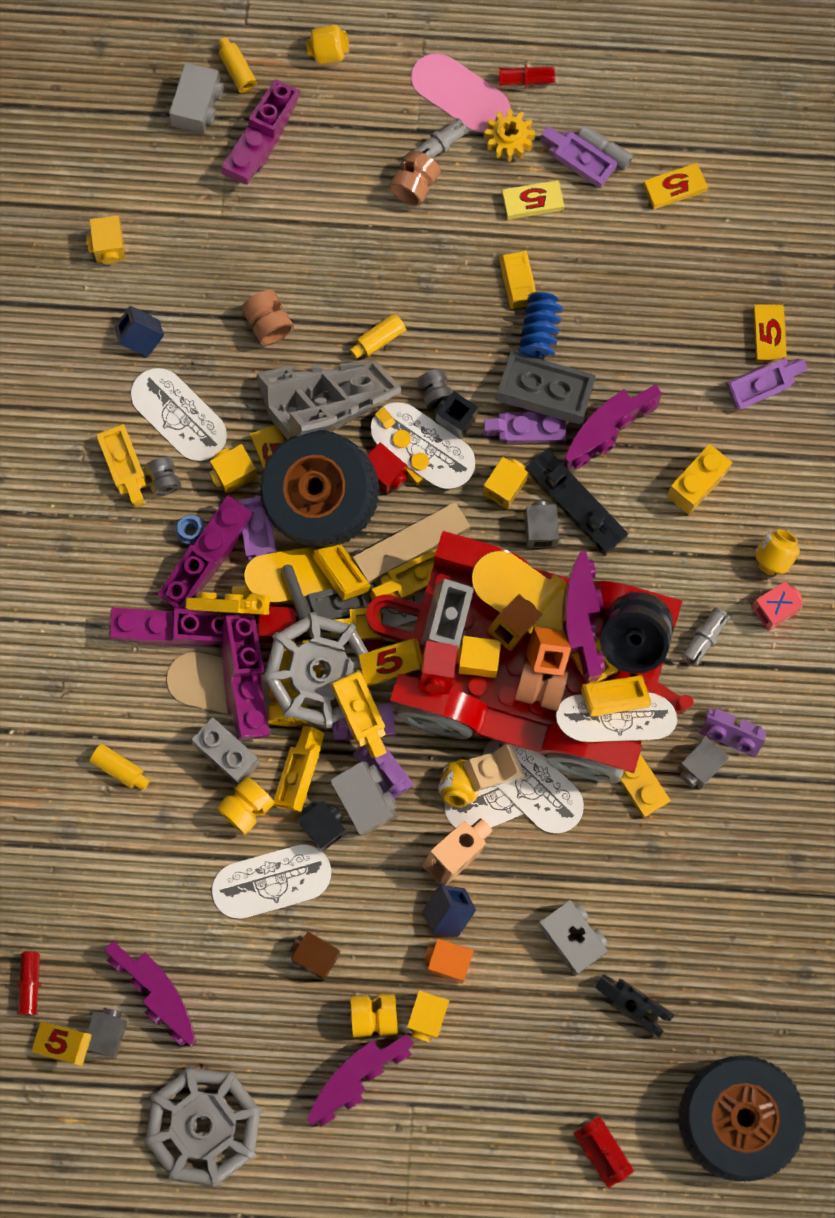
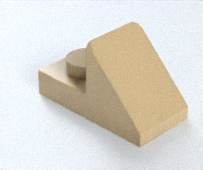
(494, 768)

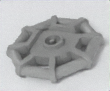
(301, 665)
(221, 1129)

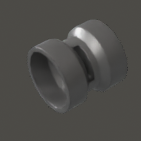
(434, 387)
(162, 476)

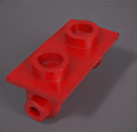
(604, 1152)

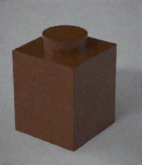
(514, 622)
(314, 955)

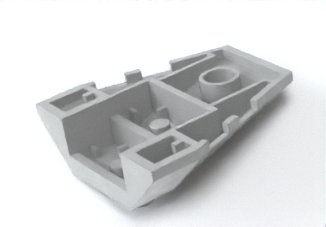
(324, 398)

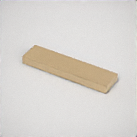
(410, 543)

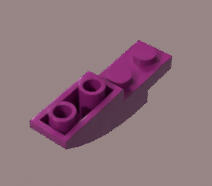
(262, 132)
(600, 429)
(207, 554)
(579, 605)
(167, 628)
(242, 676)
(164, 1000)
(345, 1084)

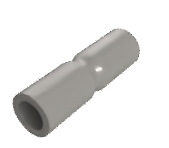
(611, 149)

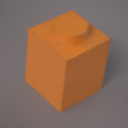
(548, 650)
(448, 960)

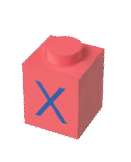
(778, 605)

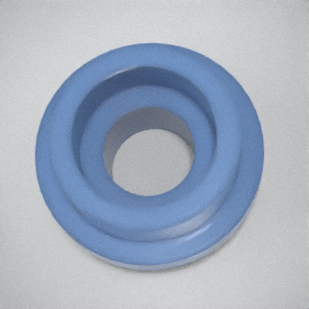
(185, 522)

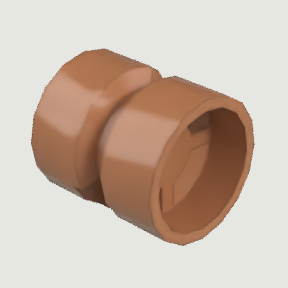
(413, 179)
(269, 320)
(541, 687)

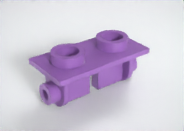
(746, 738)
(393, 776)

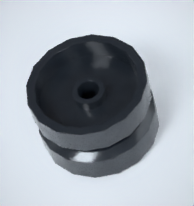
(636, 632)

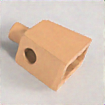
(456, 851)

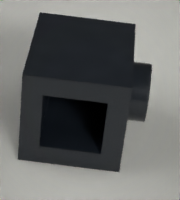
(456, 414)
(322, 824)

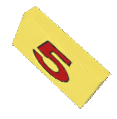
(533, 200)

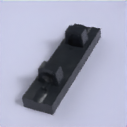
(576, 502)

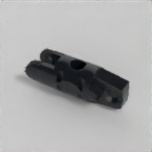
(618, 995)

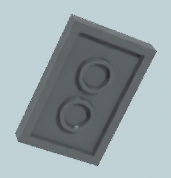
(545, 387)

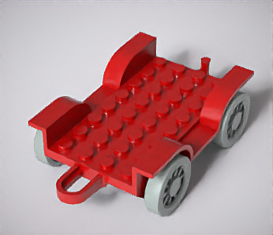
(490, 703)

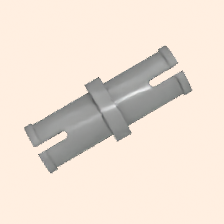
(442, 140)
(705, 637)

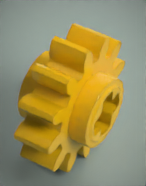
(518, 141)

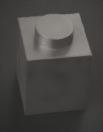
(541, 525)
(702, 764)
(106, 1032)

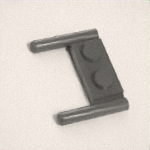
(323, 603)

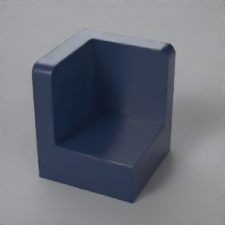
(138, 331)
(449, 910)

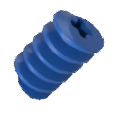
(540, 325)

